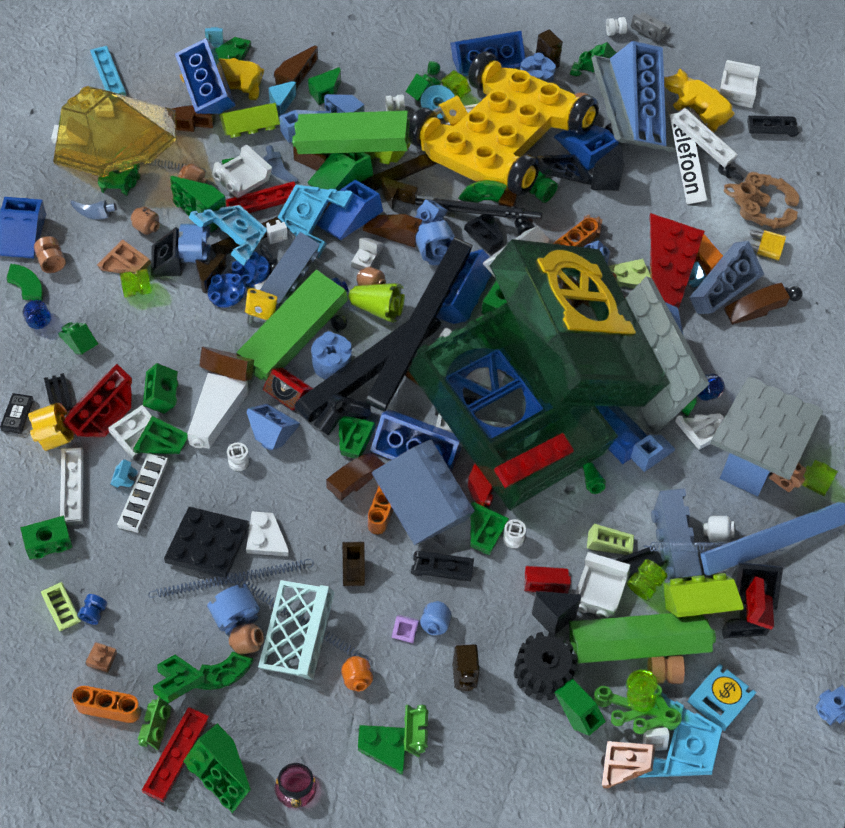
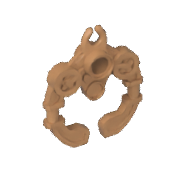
(751, 198)

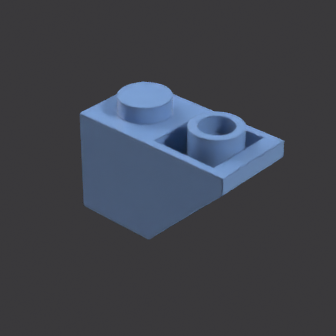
(342, 104)
(651, 451)

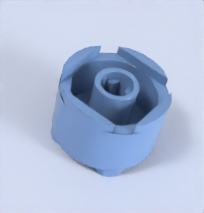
(539, 67)
(434, 240)
(193, 243)
(330, 354)
(234, 608)

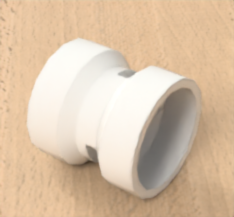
(616, 26)
(395, 103)
(238, 456)
(514, 533)

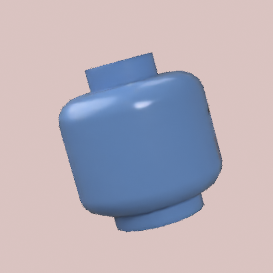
(436, 618)

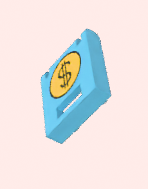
(725, 692)

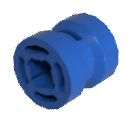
(92, 609)

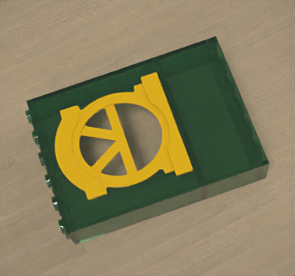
(578, 357)

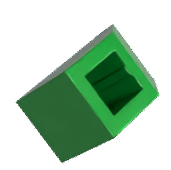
(603, 50)
(324, 84)
(420, 84)
(78, 337)
(579, 708)

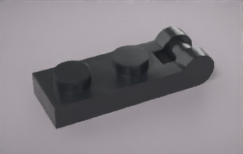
(773, 125)
(442, 566)

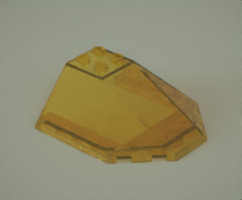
(111, 132)

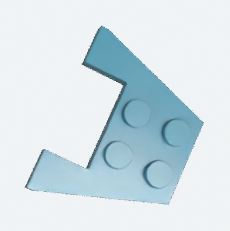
(306, 207)
(238, 225)
(691, 747)

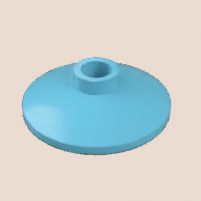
(434, 95)

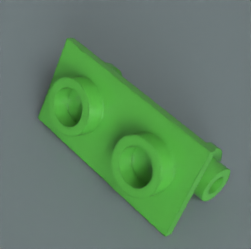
(157, 714)
(415, 738)

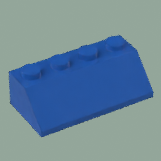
(506, 47)
(205, 78)
(466, 289)
(627, 430)
(400, 433)

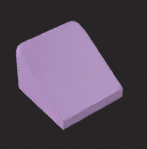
(405, 628)

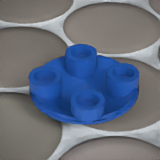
(254, 271)
(226, 290)

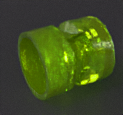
(135, 283)
(647, 579)
(641, 690)

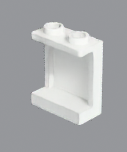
(739, 83)
(242, 172)
(602, 585)

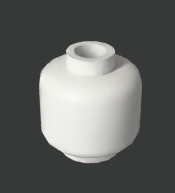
(719, 529)

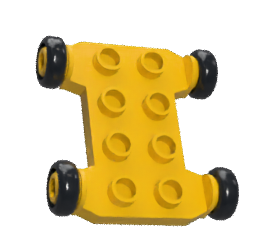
(502, 126)

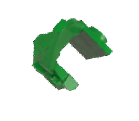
(123, 181)

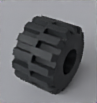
(547, 663)

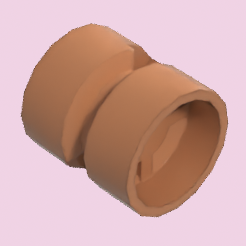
(49, 254)
(667, 669)

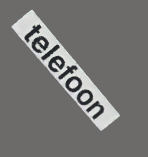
(689, 165)

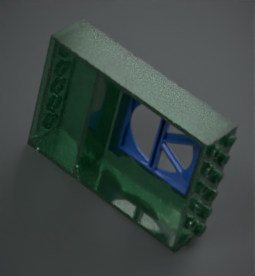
(499, 344)

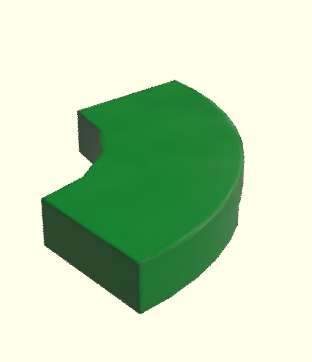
(483, 191)
(26, 281)
(226, 672)

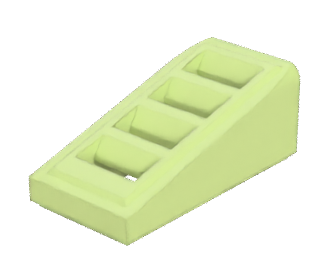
(601, 545)
(55, 590)

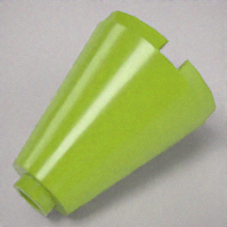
(379, 299)

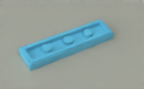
(107, 70)

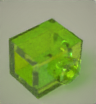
(457, 84)
(819, 477)

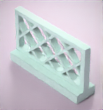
(315, 629)

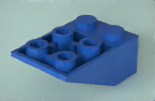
(589, 146)
(362, 208)
(20, 226)

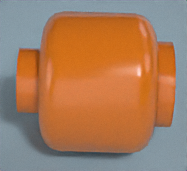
(357, 673)

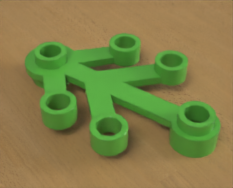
(604, 697)

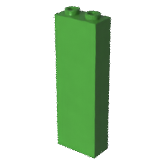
(351, 132)
(293, 324)
(640, 637)

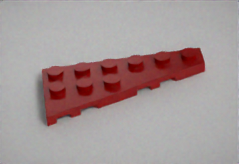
(672, 256)

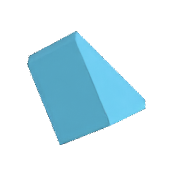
(282, 96)

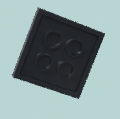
(207, 542)

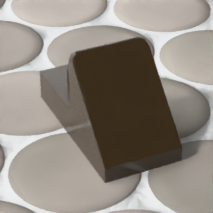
(395, 190)
(206, 272)
(353, 563)

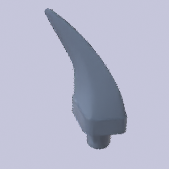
(278, 169)
(94, 211)

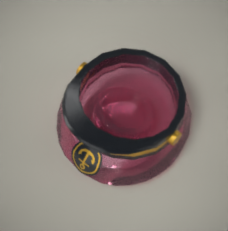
(295, 785)

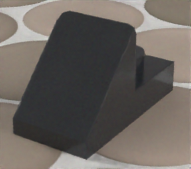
(741, 628)

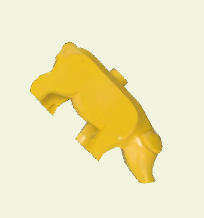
(242, 76)
(706, 101)

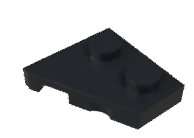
(485, 232)

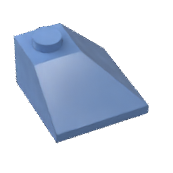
(271, 426)

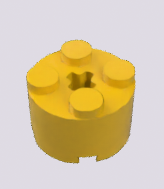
(49, 428)

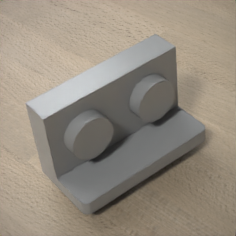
(650, 26)

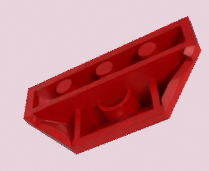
(102, 405)

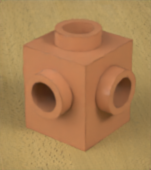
(796, 480)

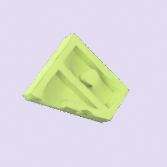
(630, 273)

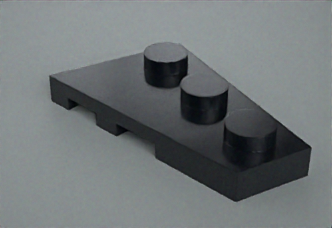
(564, 167)

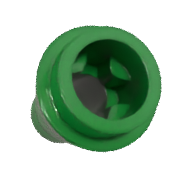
(593, 479)

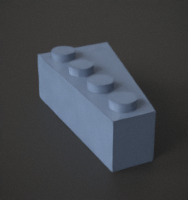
(291, 268)
(728, 278)
(672, 526)

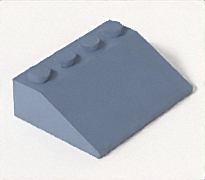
(423, 492)

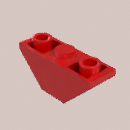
(480, 487)

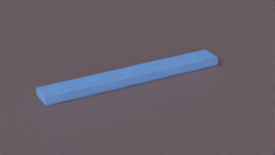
(773, 538)

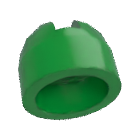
(433, 68)
(576, 69)

